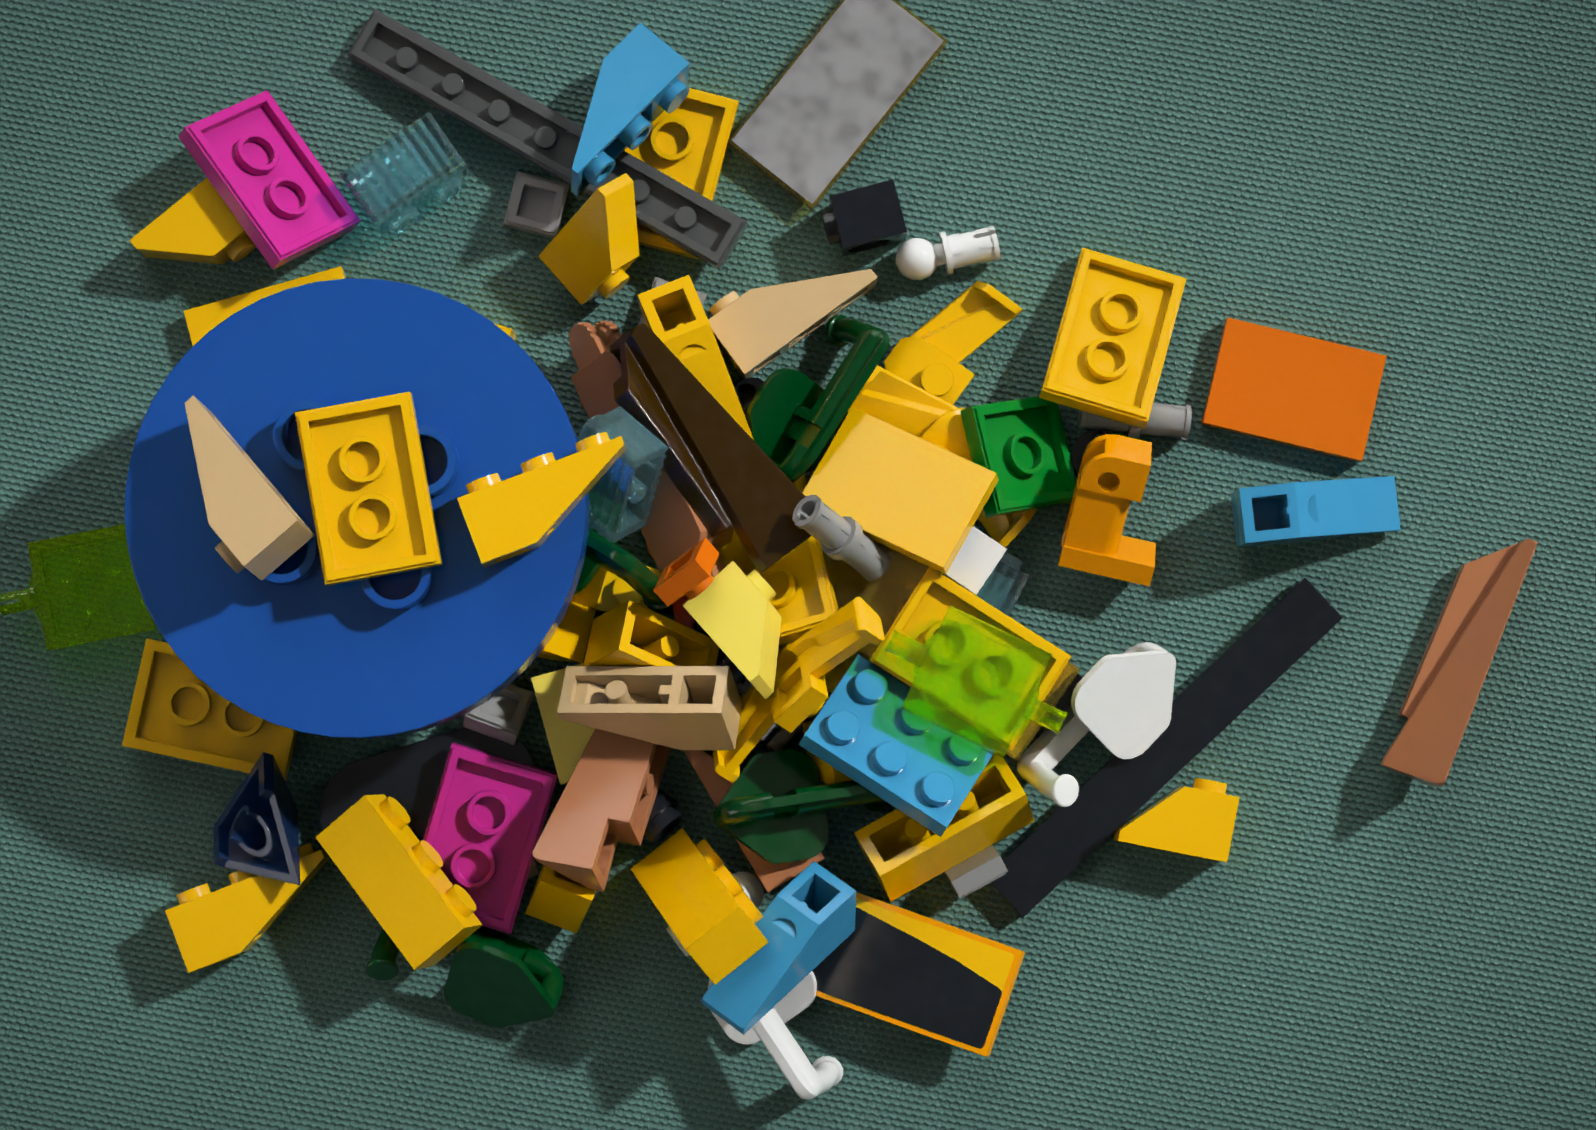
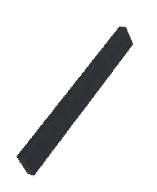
(1196, 720)

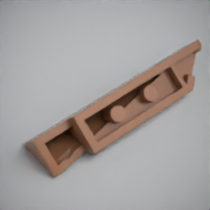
(1457, 664)
(602, 803)

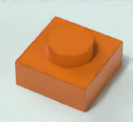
(688, 573)

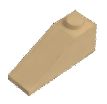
(777, 317)
(239, 500)
(656, 703)

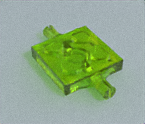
(82, 589)
(976, 681)

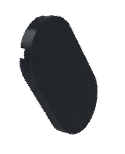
(408, 775)

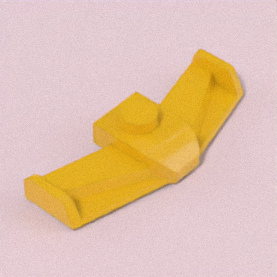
(936, 349)
(935, 421)
(800, 679)

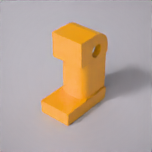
(1108, 479)

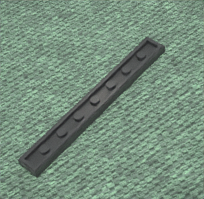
(539, 134)

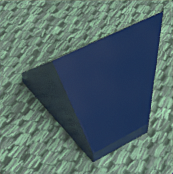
(260, 826)

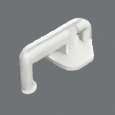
(1121, 702)
(805, 1078)

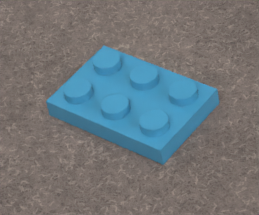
(892, 751)

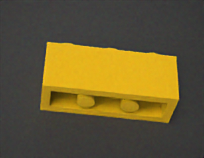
(909, 854)
(400, 880)
(702, 904)

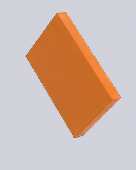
(1293, 390)

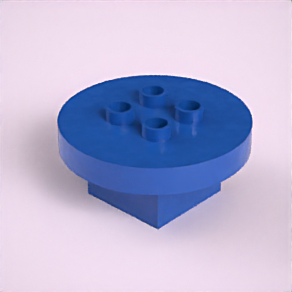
(378, 649)

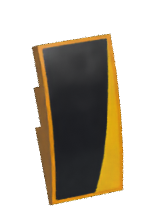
(921, 975)

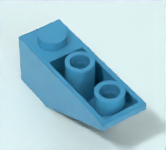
(631, 91)
(1314, 510)
(802, 929)

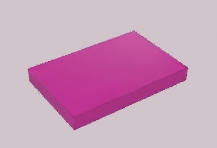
(269, 179)
(487, 828)

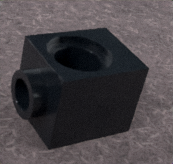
(865, 218)

